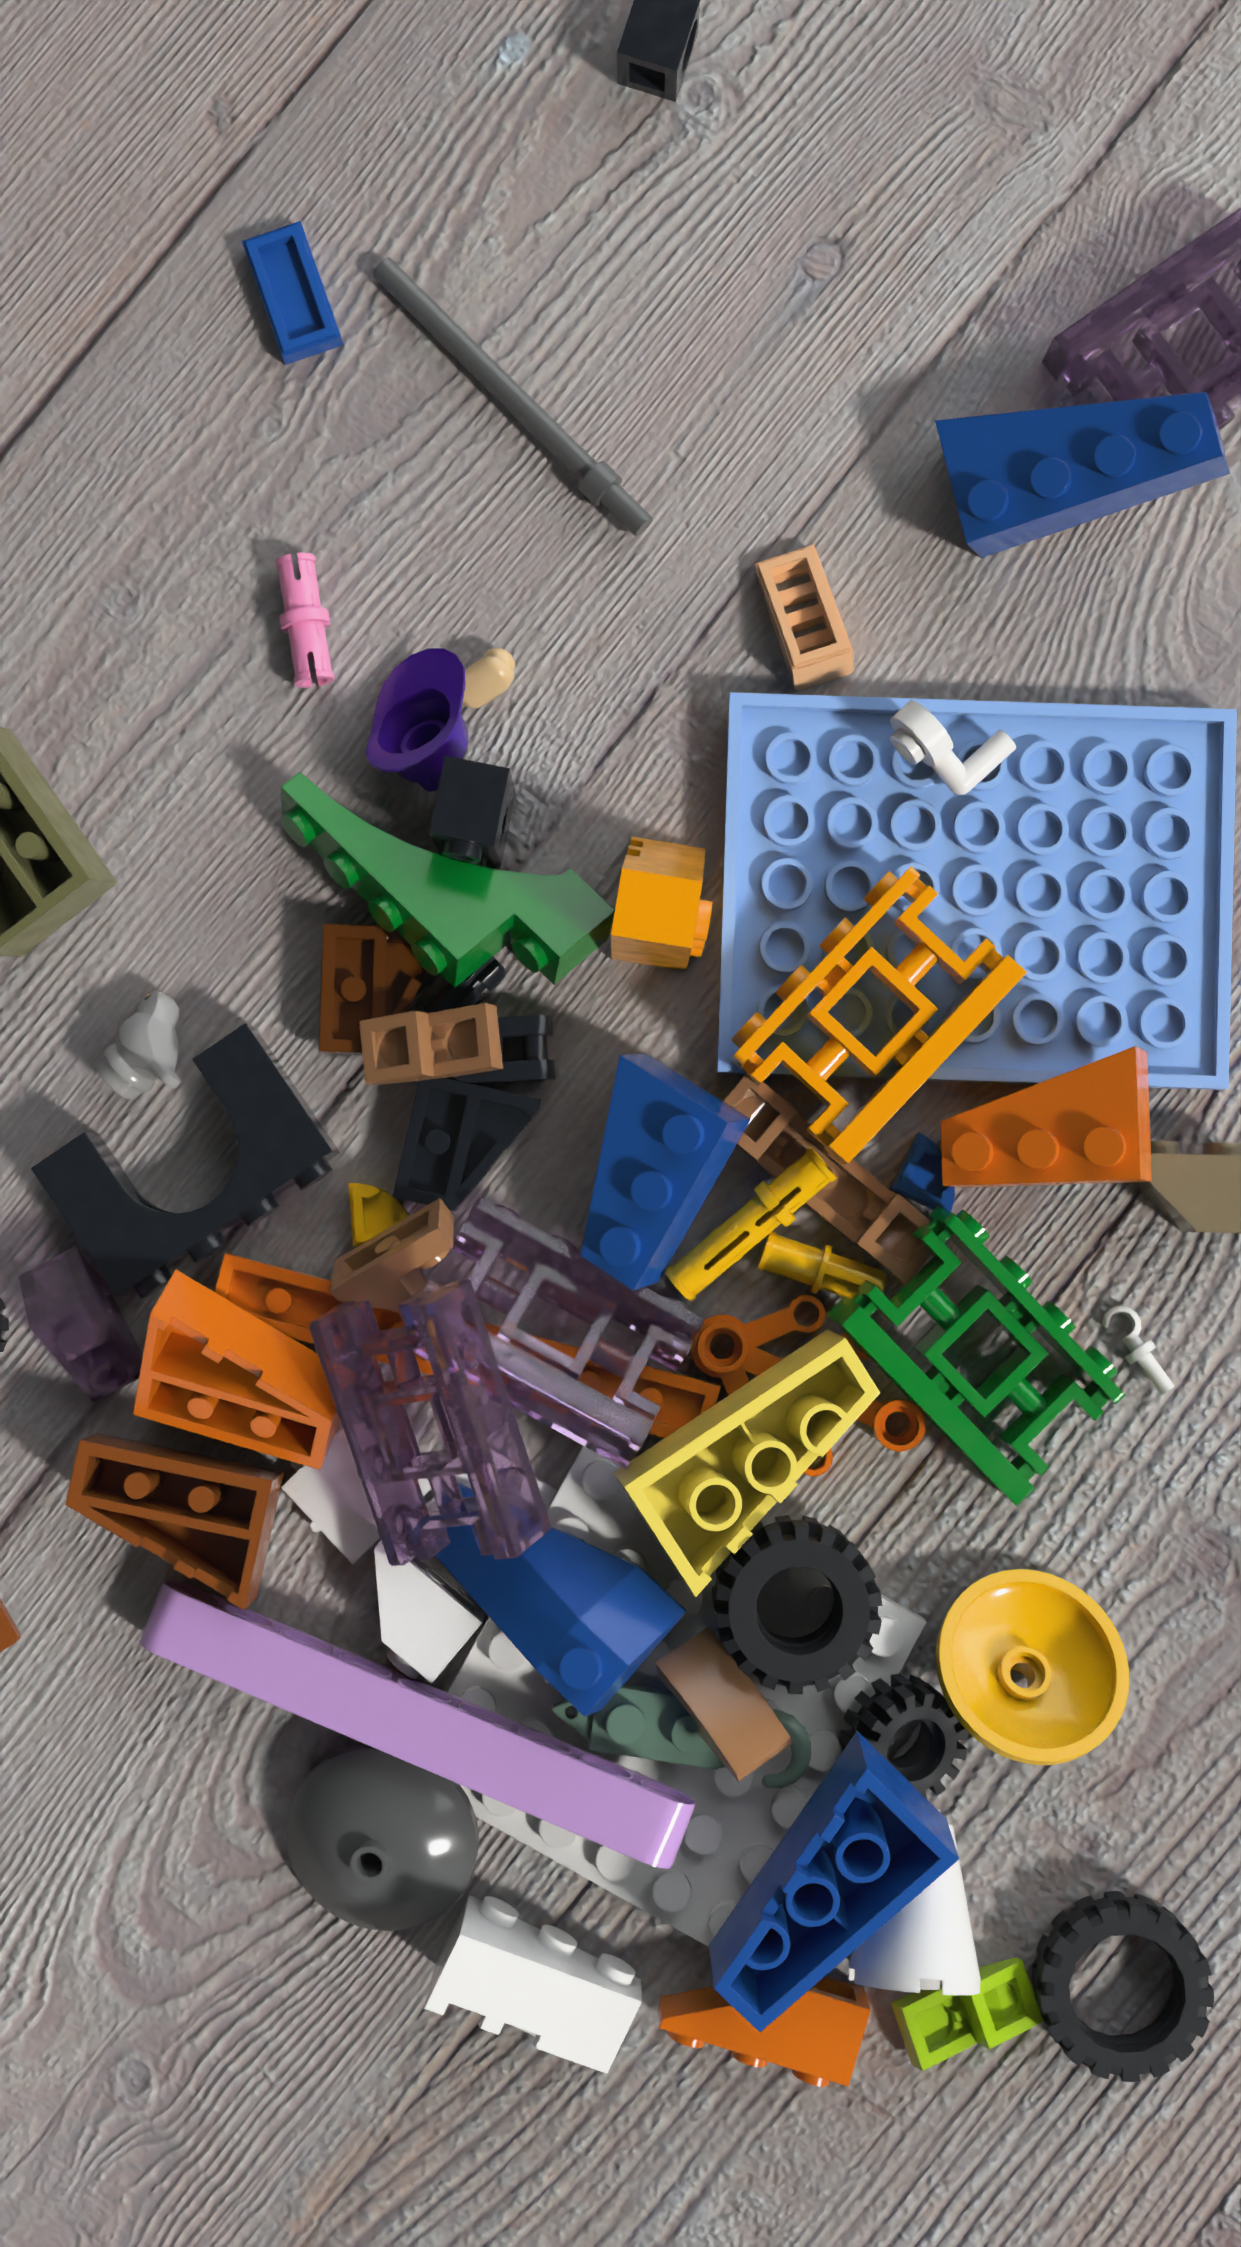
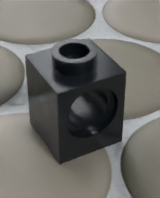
(657, 46)

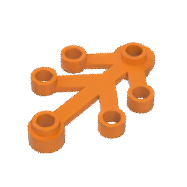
(756, 1361)

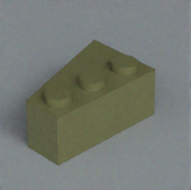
(44, 856)

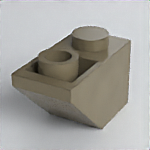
(1197, 1189)

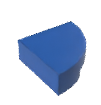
(921, 1176)

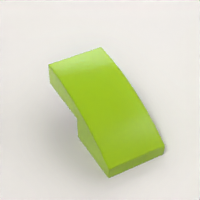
(945, 2025)

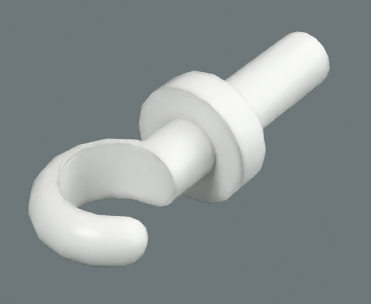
(1140, 1351)

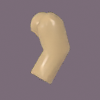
(488, 677)

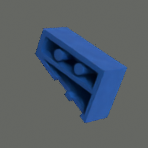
(654, 1168)

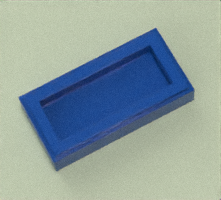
(292, 293)

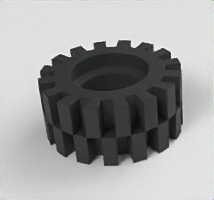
(895, 1706)

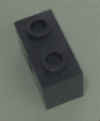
(472, 811)

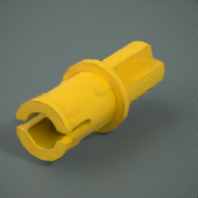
(817, 1267)

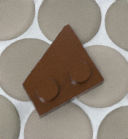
(362, 978)

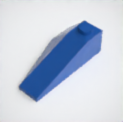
(567, 1609)

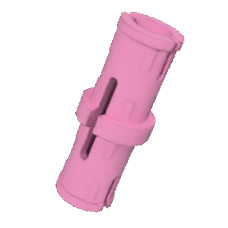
(304, 620)

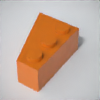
(1057, 1132)
(233, 1377)

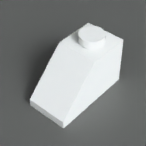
(422, 1616)

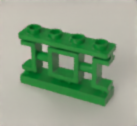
(943, 1387)

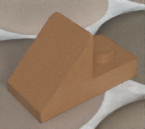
(387, 1264)

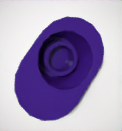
(420, 718)

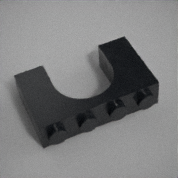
(140, 1242)

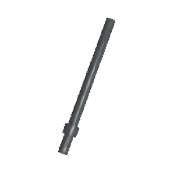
(596, 479)

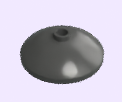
(389, 1808)

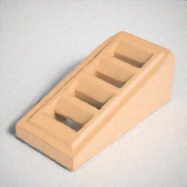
(818, 655)

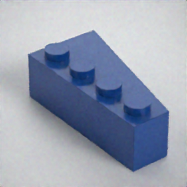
(1074, 464)
(830, 1884)

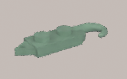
(658, 1727)

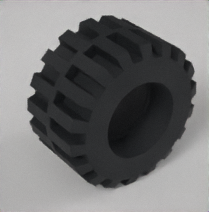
(807, 1658)

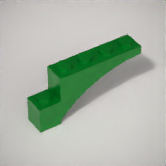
(446, 907)

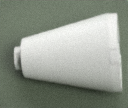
(923, 1943)

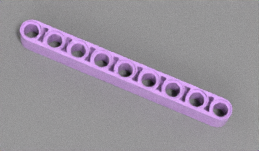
(419, 1724)

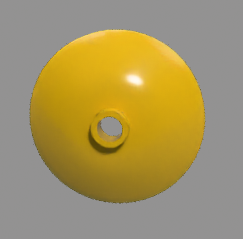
(1061, 1647)

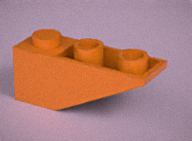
(812, 2037)

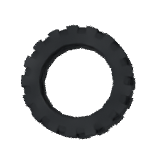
(1174, 2028)

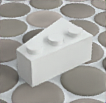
(535, 1983)

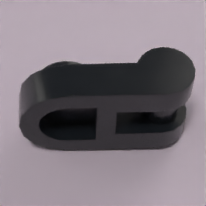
(535, 1063)

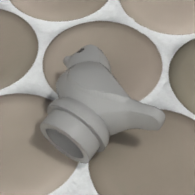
(144, 1049)

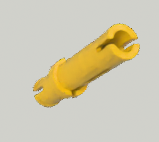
(751, 1223)

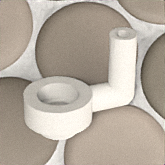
(924, 739)

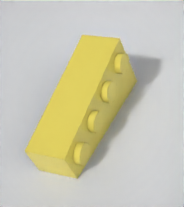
(744, 1454)

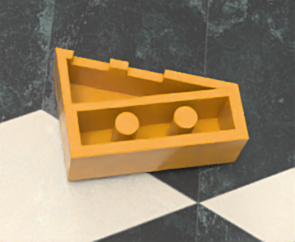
(660, 906)

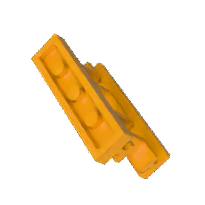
(910, 1048)

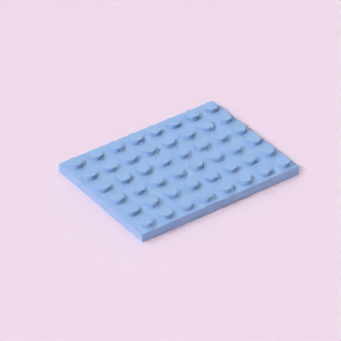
(1078, 856)

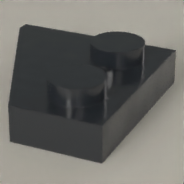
(457, 1139)

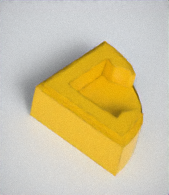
(372, 1211)

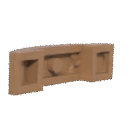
(852, 1203)

